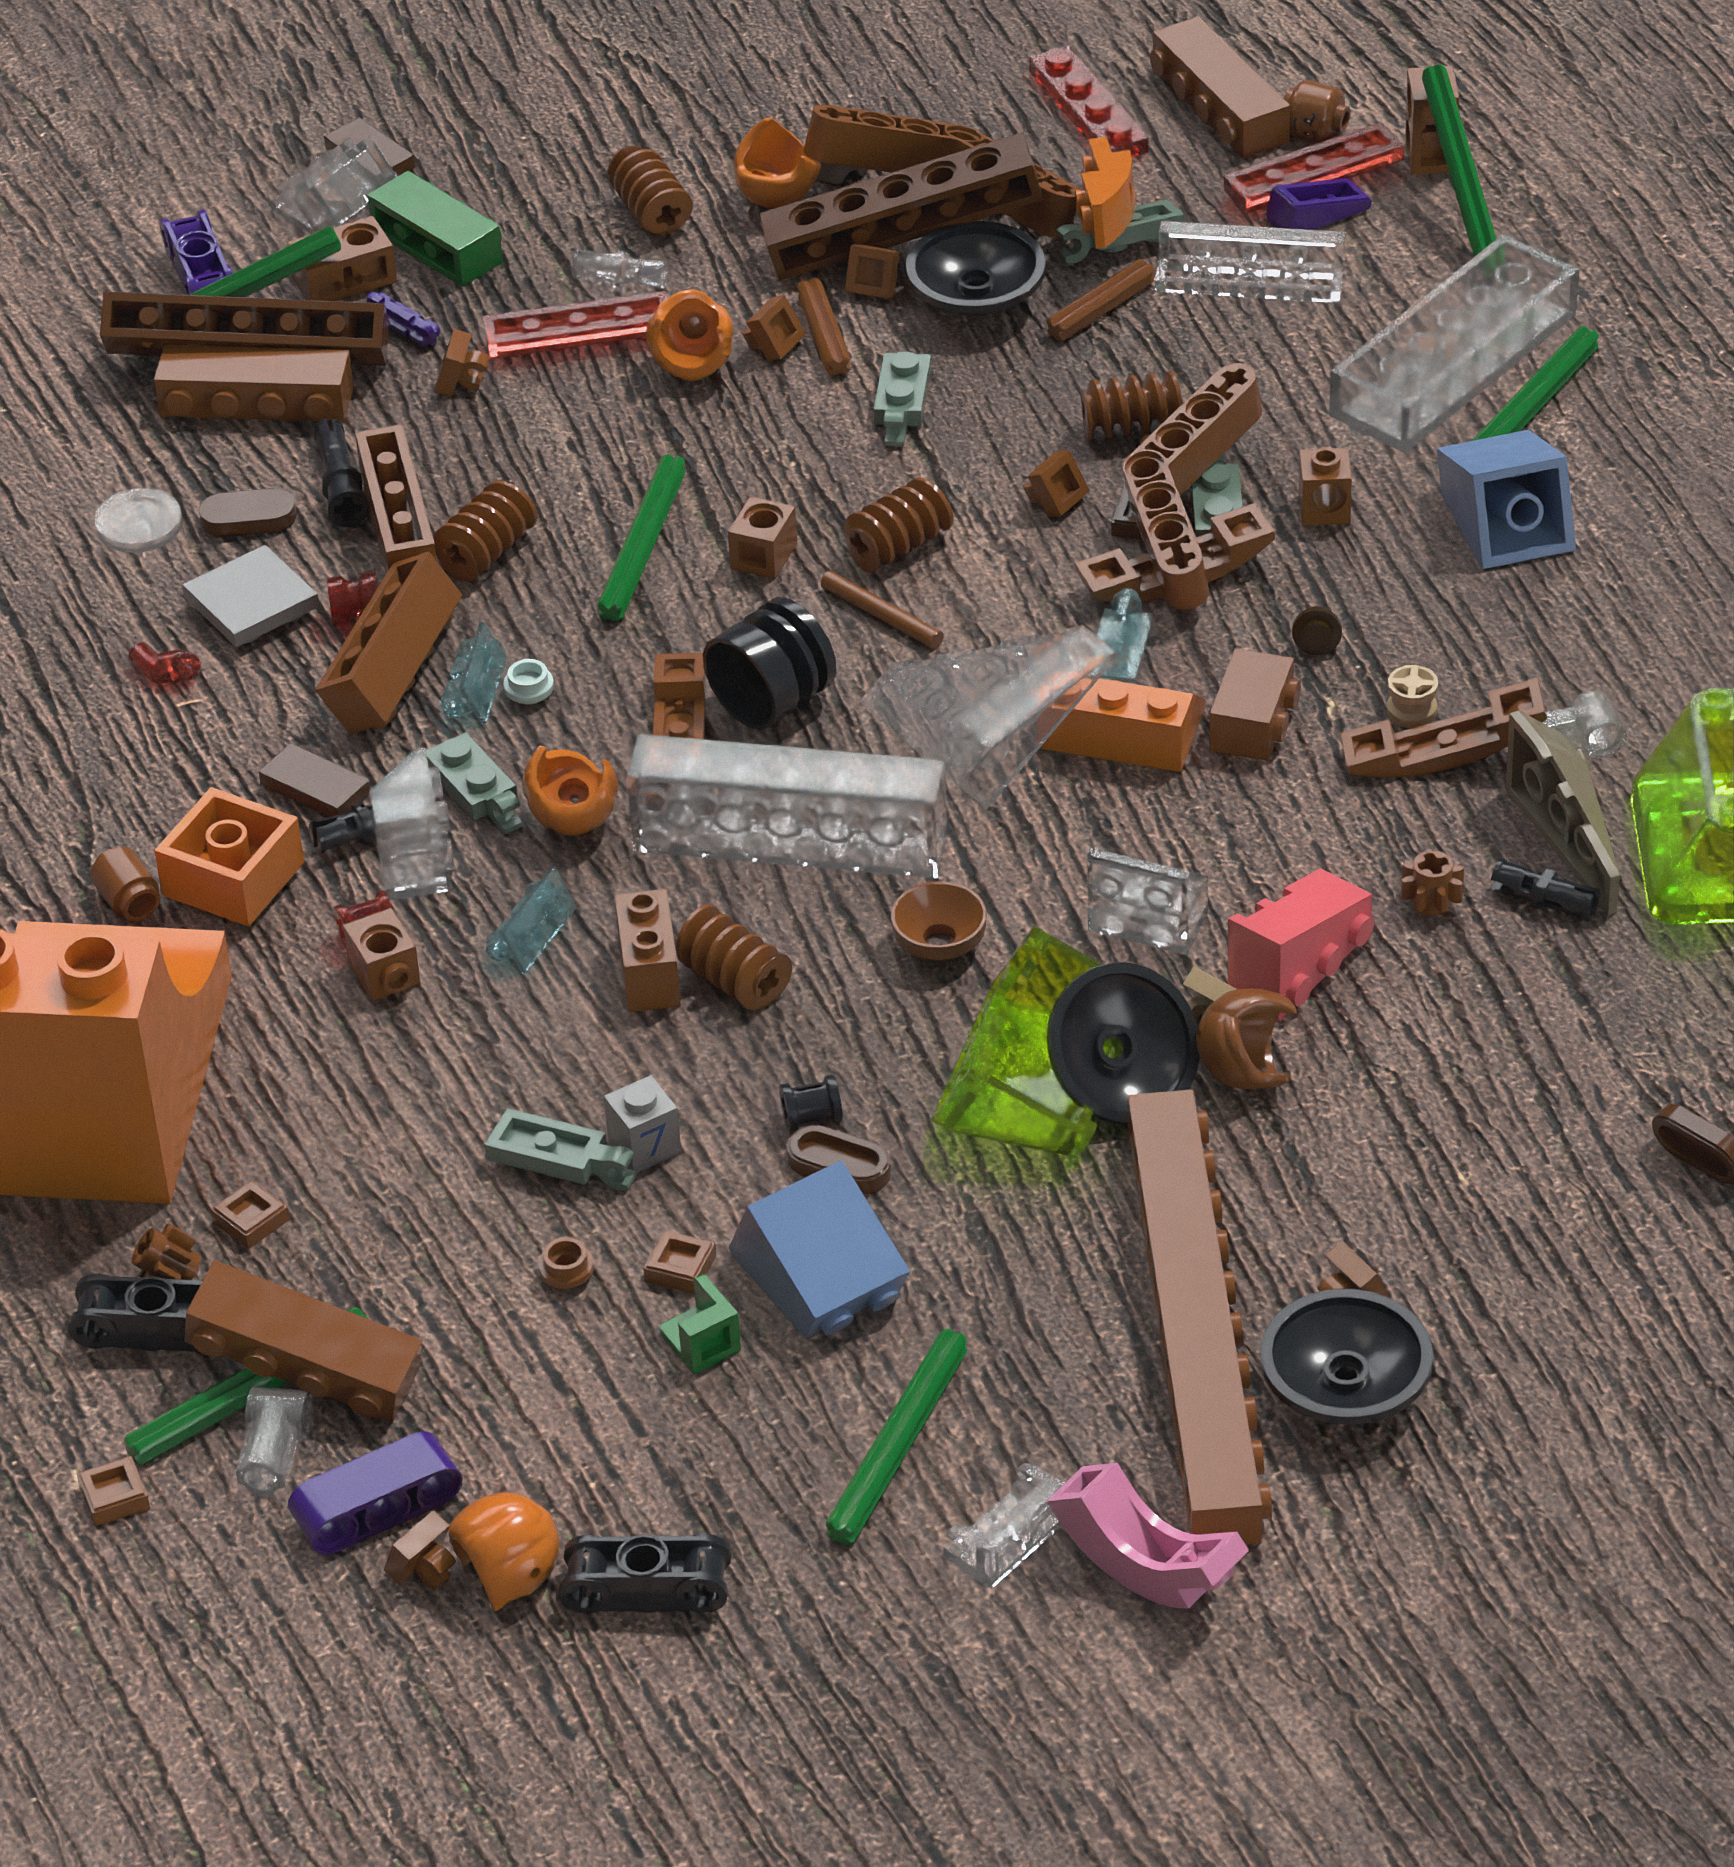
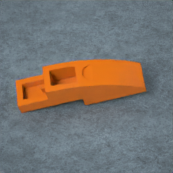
(1107, 193)

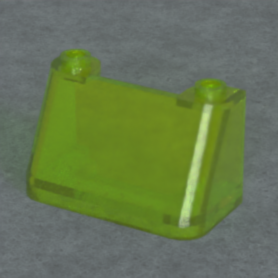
(1684, 819)
(1003, 1074)

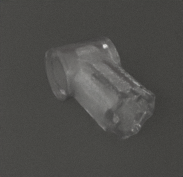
(1590, 724)
(273, 1427)

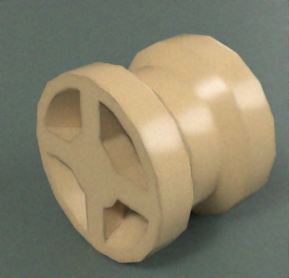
(1412, 696)

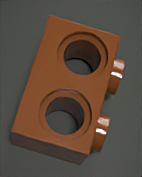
(1421, 135)
(358, 267)
(647, 950)

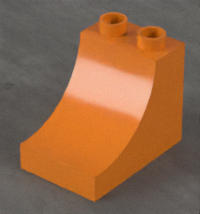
(104, 1055)

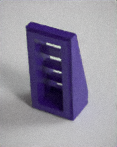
(1315, 203)

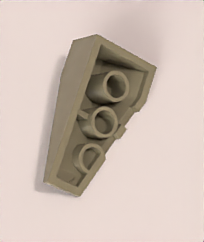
(1559, 798)

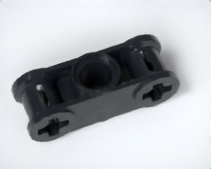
(132, 1312)
(645, 1573)

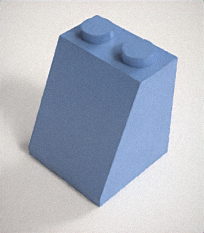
(1508, 497)
(819, 1252)

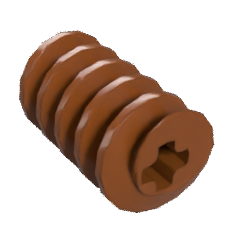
(649, 190)
(1130, 404)
(897, 523)
(484, 529)
(732, 958)

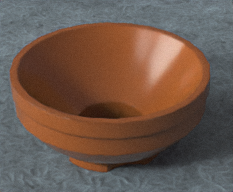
(938, 909)

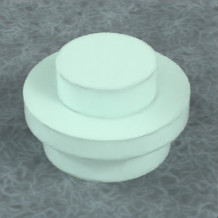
(528, 682)

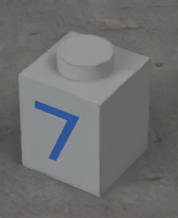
(644, 1122)

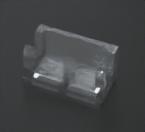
(1007, 1530)

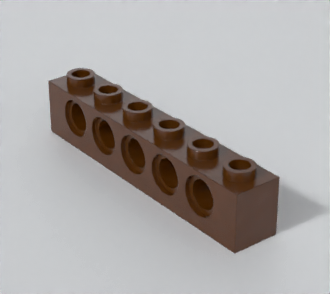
(901, 205)
(149, 320)

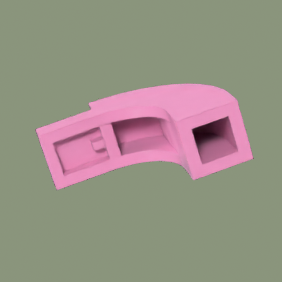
(1136, 1545)

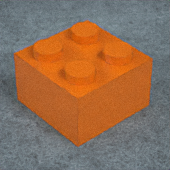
(229, 856)

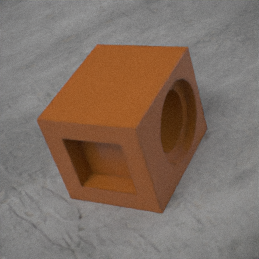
(1325, 486)
(762, 537)
(382, 954)

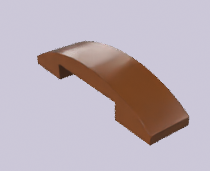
(1232, 542)
(679, 695)
(1444, 743)

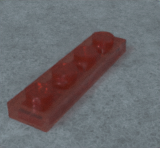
(1087, 100)
(1329, 160)
(570, 325)

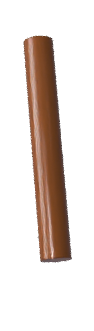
(882, 610)

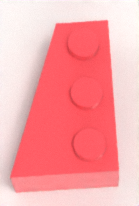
(1299, 937)

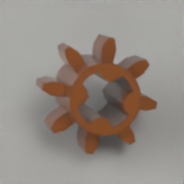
(1432, 882)
(166, 1254)

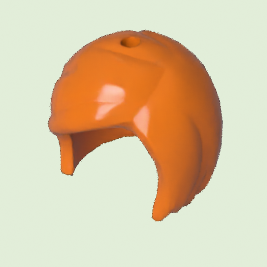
(773, 166)
(689, 347)
(557, 778)
(508, 1543)

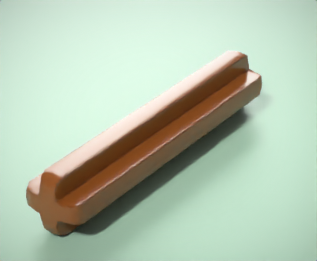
(1100, 300)
(824, 327)

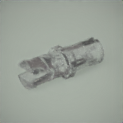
(619, 269)

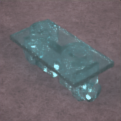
(1126, 632)
(474, 676)
(532, 922)

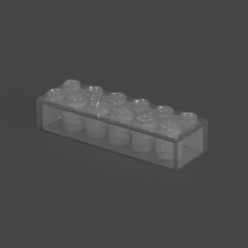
(1453, 343)
(788, 805)

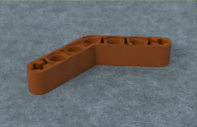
(900, 142)
(1172, 462)

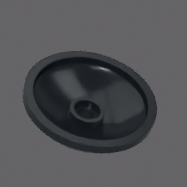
(975, 267)
(1144, 1023)
(1346, 1356)

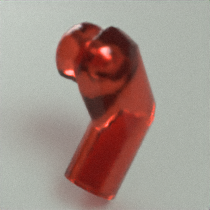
(165, 667)

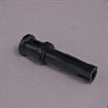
(341, 482)

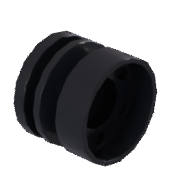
(769, 663)

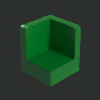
(706, 1331)

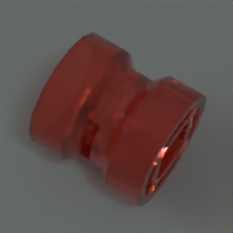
(350, 598)

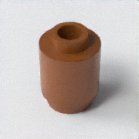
(125, 883)

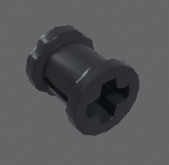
(811, 1102)

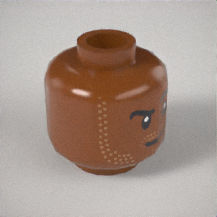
(1317, 111)

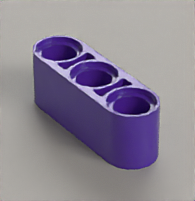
(374, 1492)

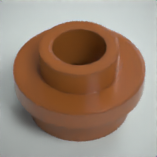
(565, 1263)

